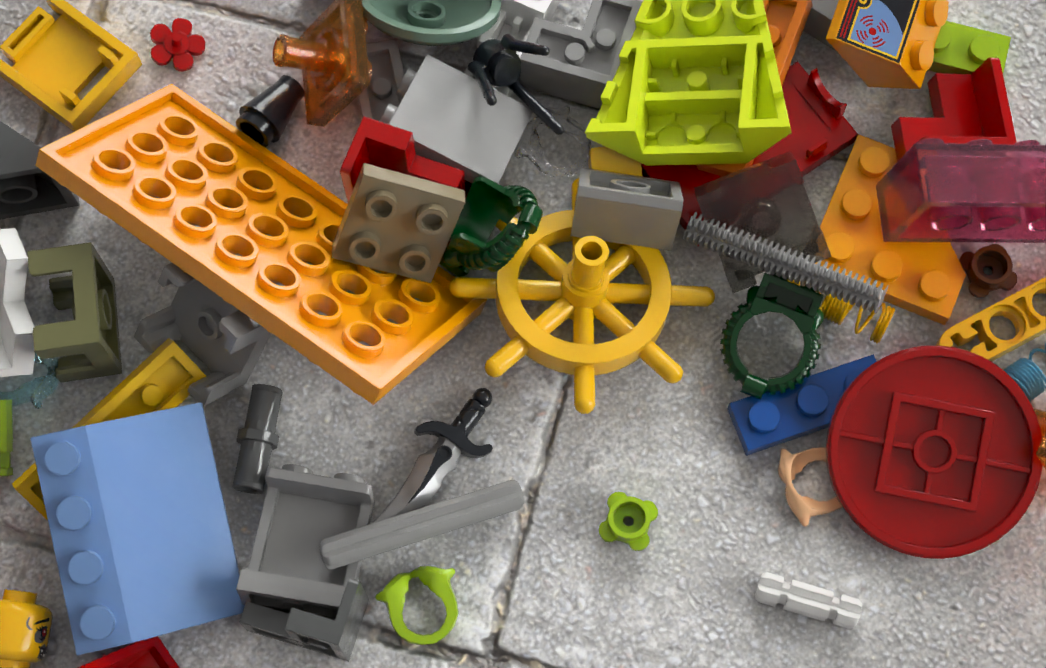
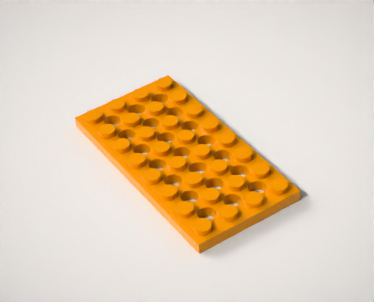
(176, 139)

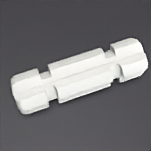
(808, 600)

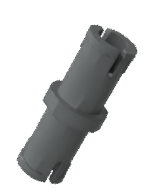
(257, 439)

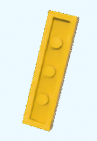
(153, 386)

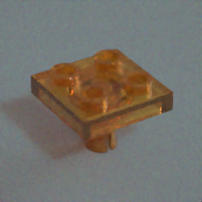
(331, 60)

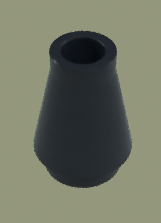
(270, 111)

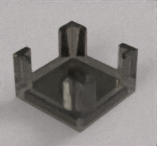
(768, 203)

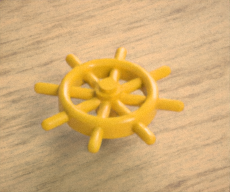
(582, 294)

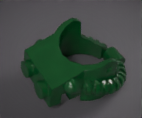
(482, 209)
(776, 296)

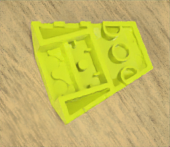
(694, 86)

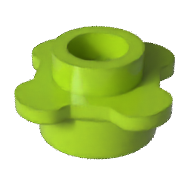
(626, 506)

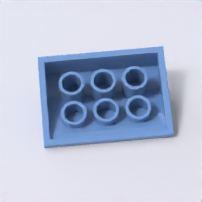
(138, 526)

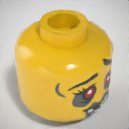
(23, 629)

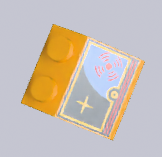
(888, 39)

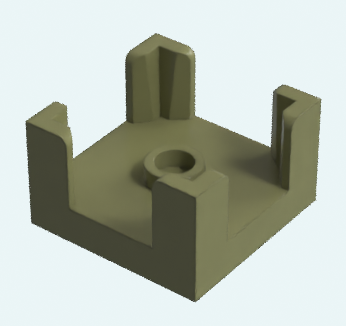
(94, 309)

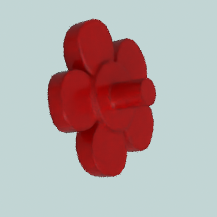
(176, 44)

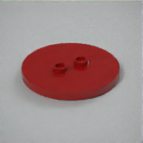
(934, 452)

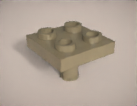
(397, 223)

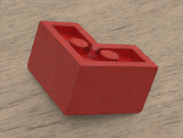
(963, 110)
(393, 150)

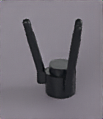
(499, 65)

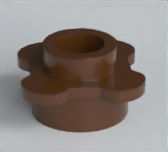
(998, 261)

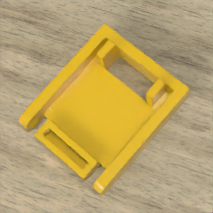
(61, 59)

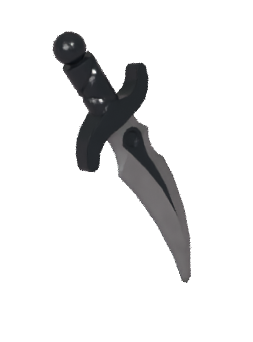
(437, 462)

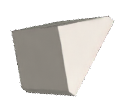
(627, 209)

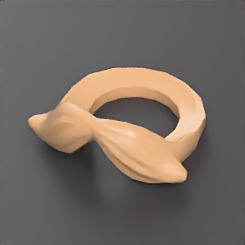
(803, 506)

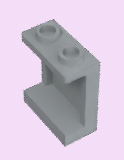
(455, 122)
(286, 555)

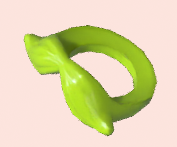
(439, 583)

